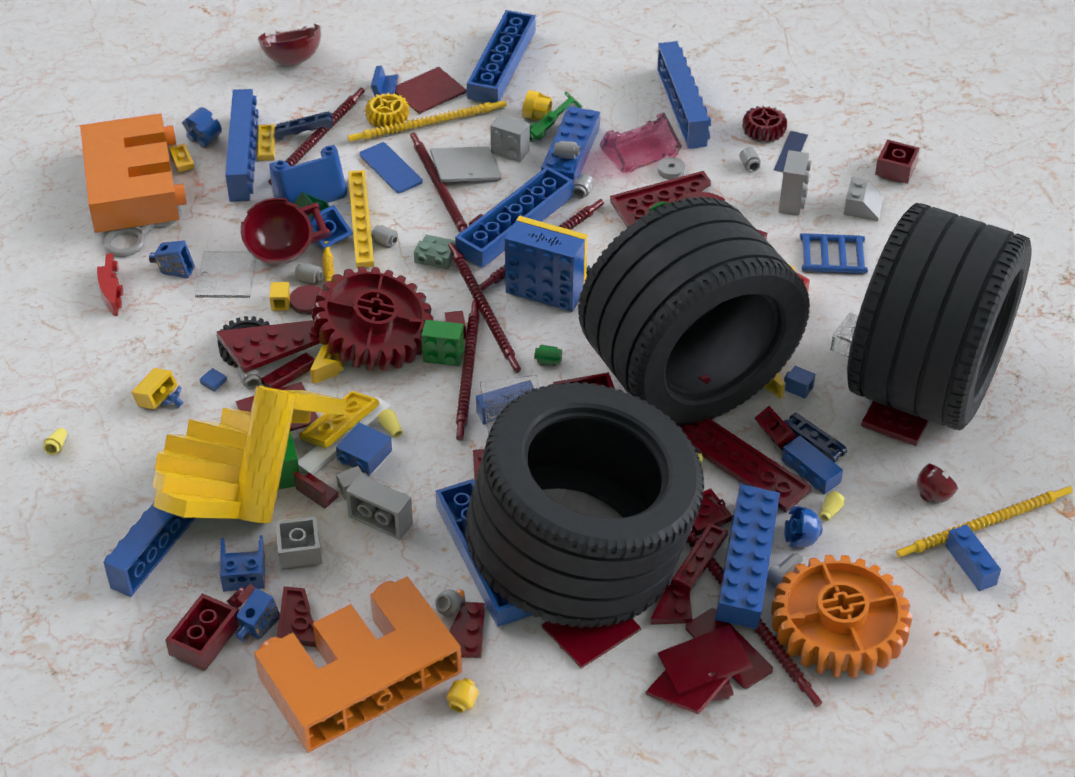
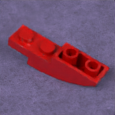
(110, 285)

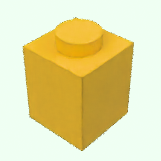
(280, 296)

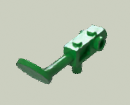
(538, 130)

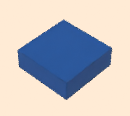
(213, 379)

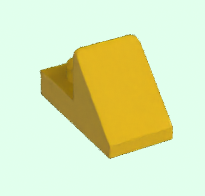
(324, 366)

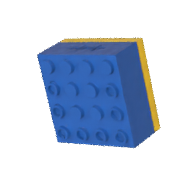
(545, 263)

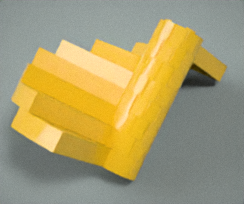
(237, 463)

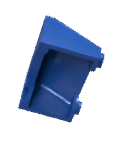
(317, 177)

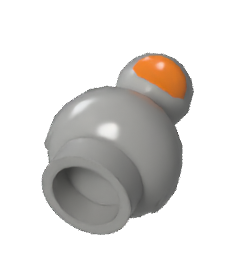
(449, 601)

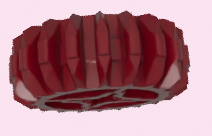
(764, 123)

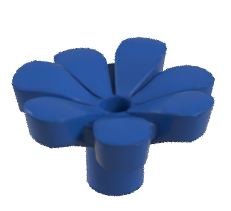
(174, 398)

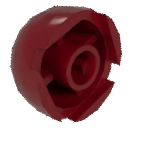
(934, 485)

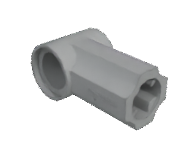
(776, 572)

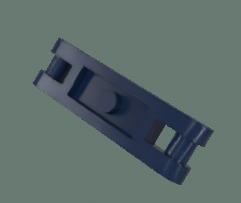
(303, 124)
(816, 437)

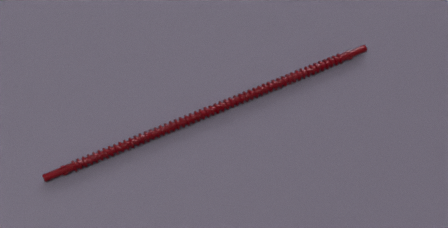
(766, 636)

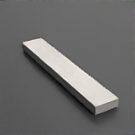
(320, 456)

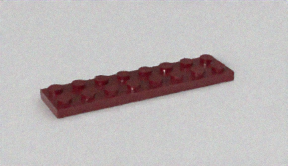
(745, 462)

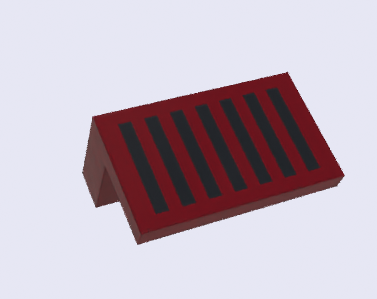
(315, 489)

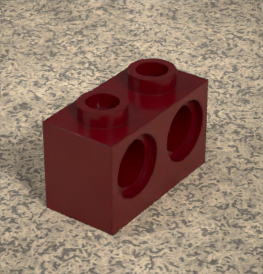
(775, 427)

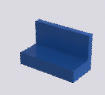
(383, 83)

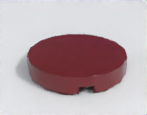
(303, 298)

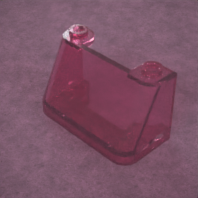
(641, 145)

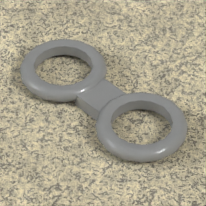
(138, 232)

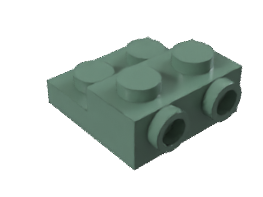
(434, 252)

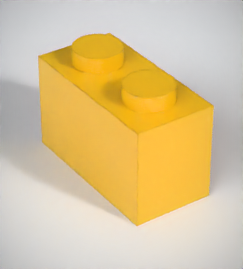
(154, 388)

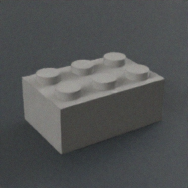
(793, 182)
(379, 506)

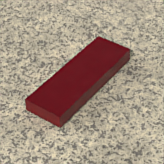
(288, 372)

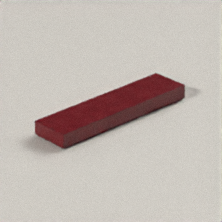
(699, 557)

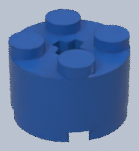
(202, 127)

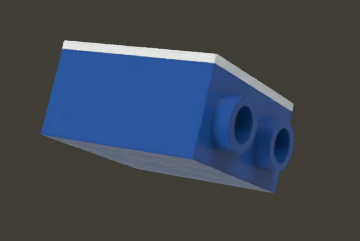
(364, 449)

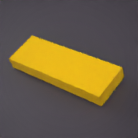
(266, 142)

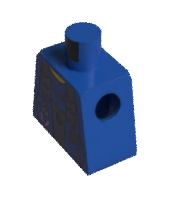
(173, 259)
(257, 616)

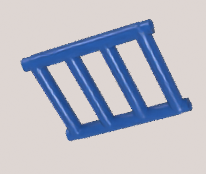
(825, 267)

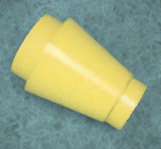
(390, 423)
(54, 443)
(832, 504)

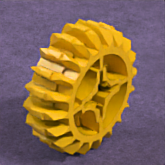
(386, 110)

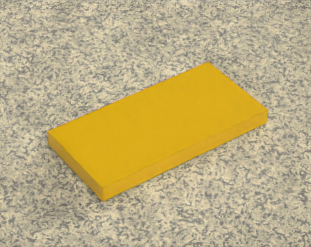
(331, 427)

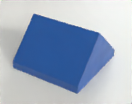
(333, 222)

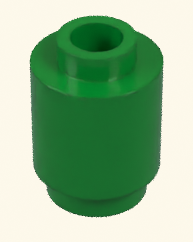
(548, 355)

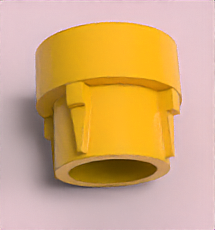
(536, 105)

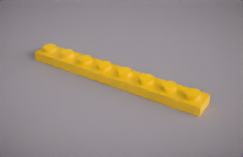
(360, 219)

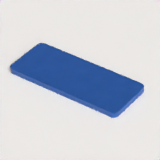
(391, 167)

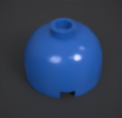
(802, 528)

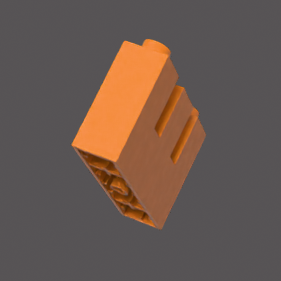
(130, 172)
(361, 672)

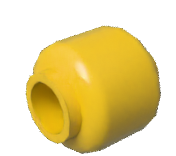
(462, 695)

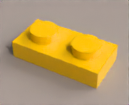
(181, 157)

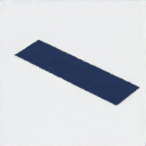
(794, 143)

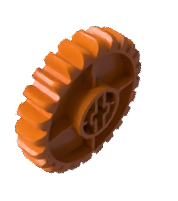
(841, 616)

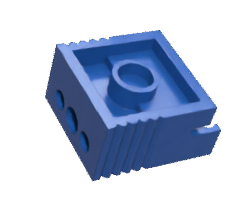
(242, 568)

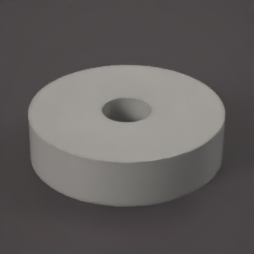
(671, 167)

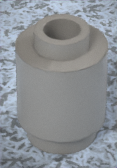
(566, 150)
(750, 159)
(582, 186)
(384, 235)
(308, 273)
(249, 379)

